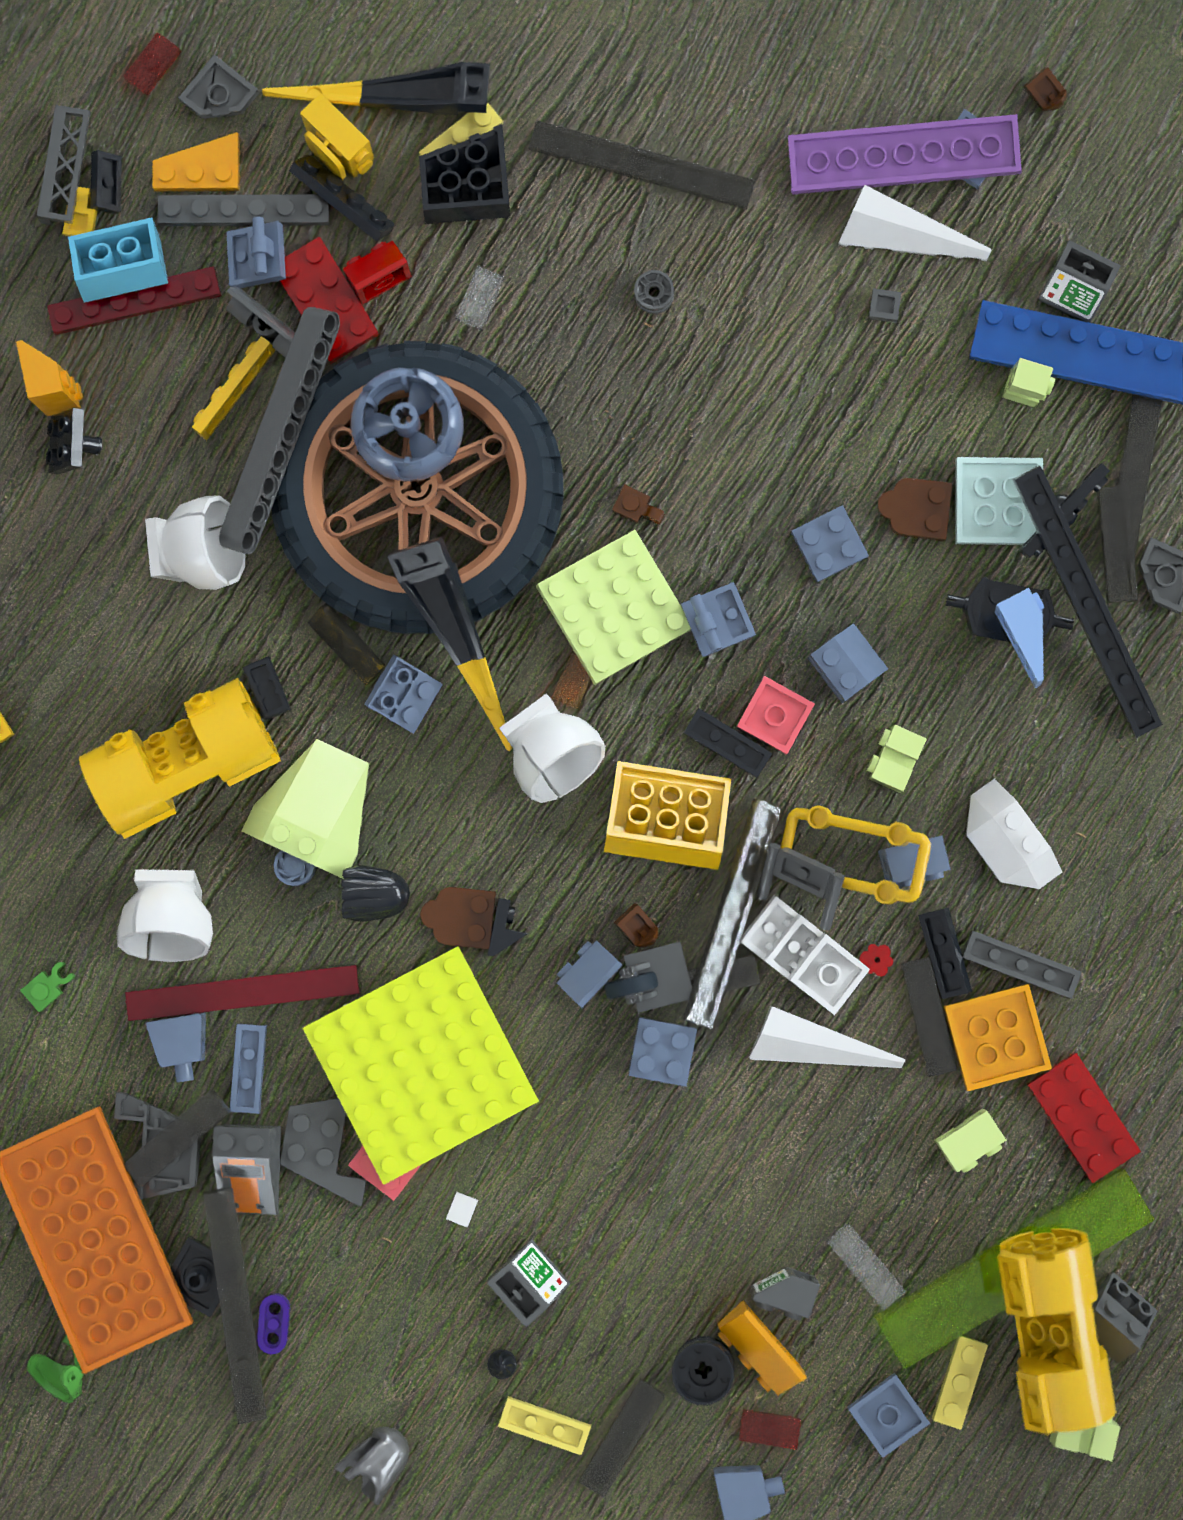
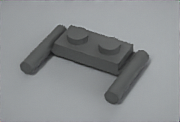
(805, 874)

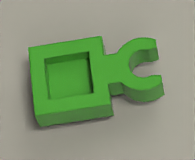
(45, 989)

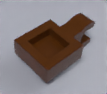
(634, 505)

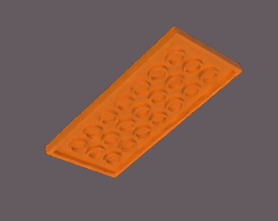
(92, 1240)

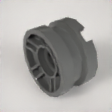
(658, 281)

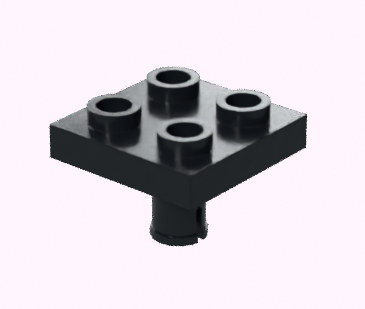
(69, 442)
(196, 1276)

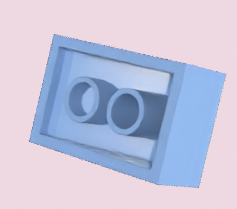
(1023, 624)

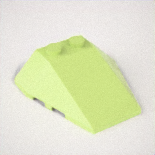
(315, 809)

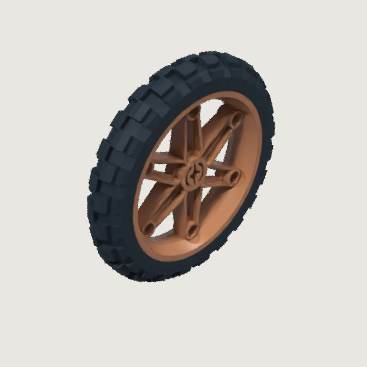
(506, 562)

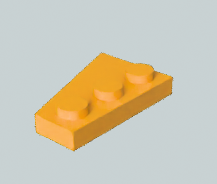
(200, 168)

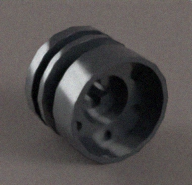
(694, 1385)

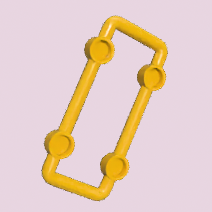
(897, 834)

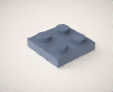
(829, 544)
(888, 1415)

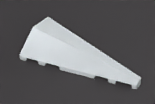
(888, 224)
(799, 1040)

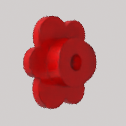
(883, 953)

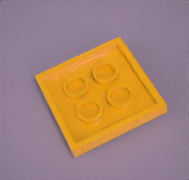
(997, 1037)

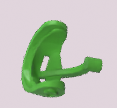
(57, 1379)

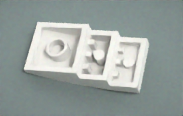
(804, 955)

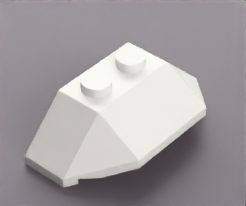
(1009, 839)

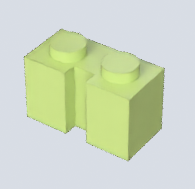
(1028, 382)
(896, 758)
(970, 1141)
(1095, 1441)

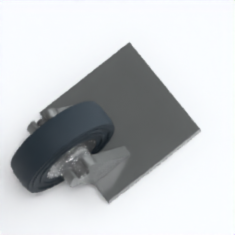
(652, 978)

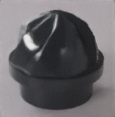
(502, 1364)

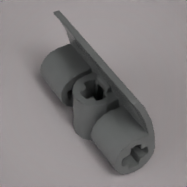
(250, 312)

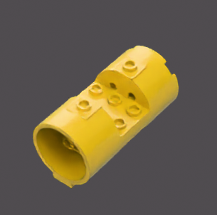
(138, 778)
(1061, 1365)

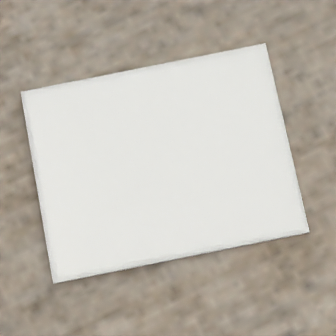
(462, 1209)

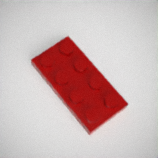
(318, 282)
(1083, 1117)

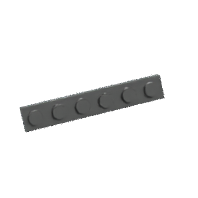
(240, 209)

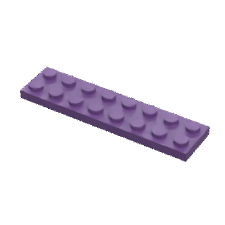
(904, 154)

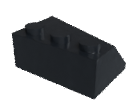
(466, 180)

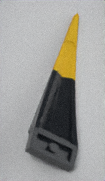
(435, 90)
(438, 593)

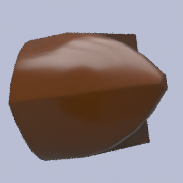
(1046, 90)
(637, 927)

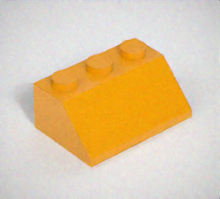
(46, 382)
(760, 1349)

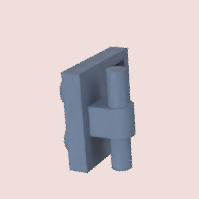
(256, 254)
(718, 619)
(403, 694)

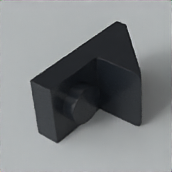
(503, 937)

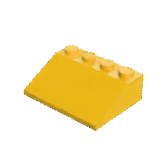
(668, 815)

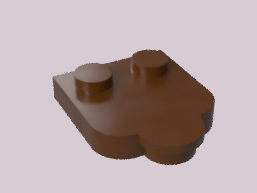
(917, 508)
(461, 917)

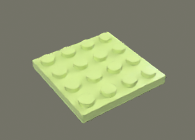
(614, 607)

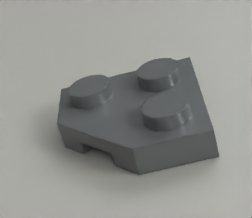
(218, 91)
(1163, 574)

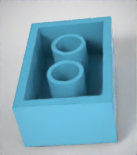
(117, 260)

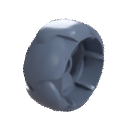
(423, 391)

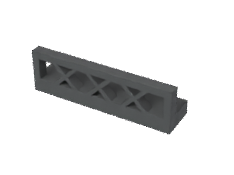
(56, 164)

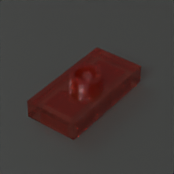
(152, 64)
(769, 1429)

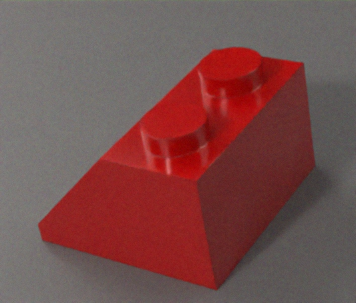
(377, 271)

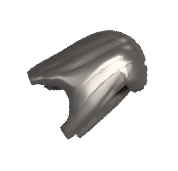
(378, 1460)

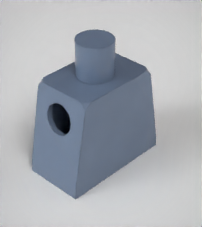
(179, 1043)
(745, 1491)

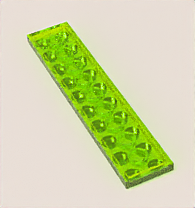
(975, 1289)

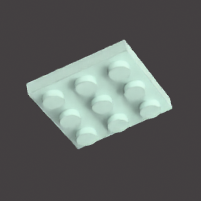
(988, 501)

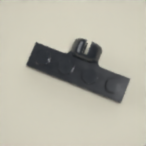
(1070, 506)

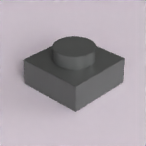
(884, 305)

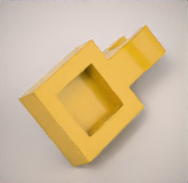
(84, 218)

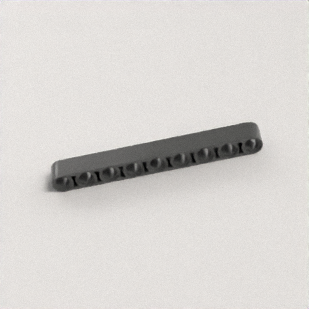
(279, 430)

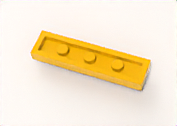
(239, 379)

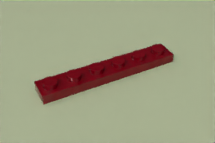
(179, 291)

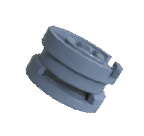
(292, 869)

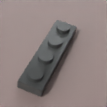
(1021, 964)

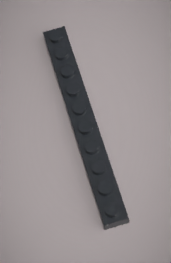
(1087, 601)

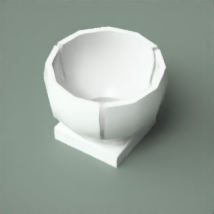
(189, 550)
(552, 746)
(170, 910)

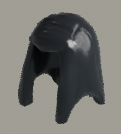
(372, 893)

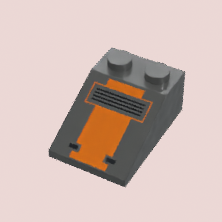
(250, 1163)

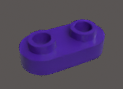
(273, 1323)

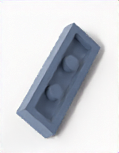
(248, 1068)

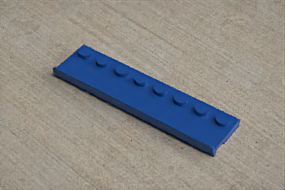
(1080, 351)

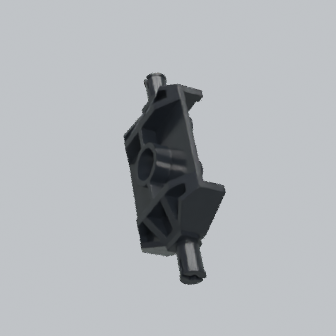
(981, 607)

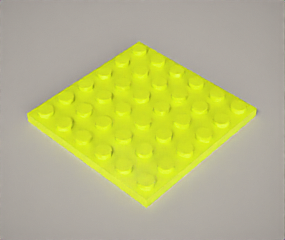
(420, 1065)

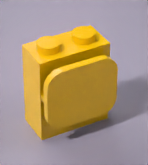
(335, 139)

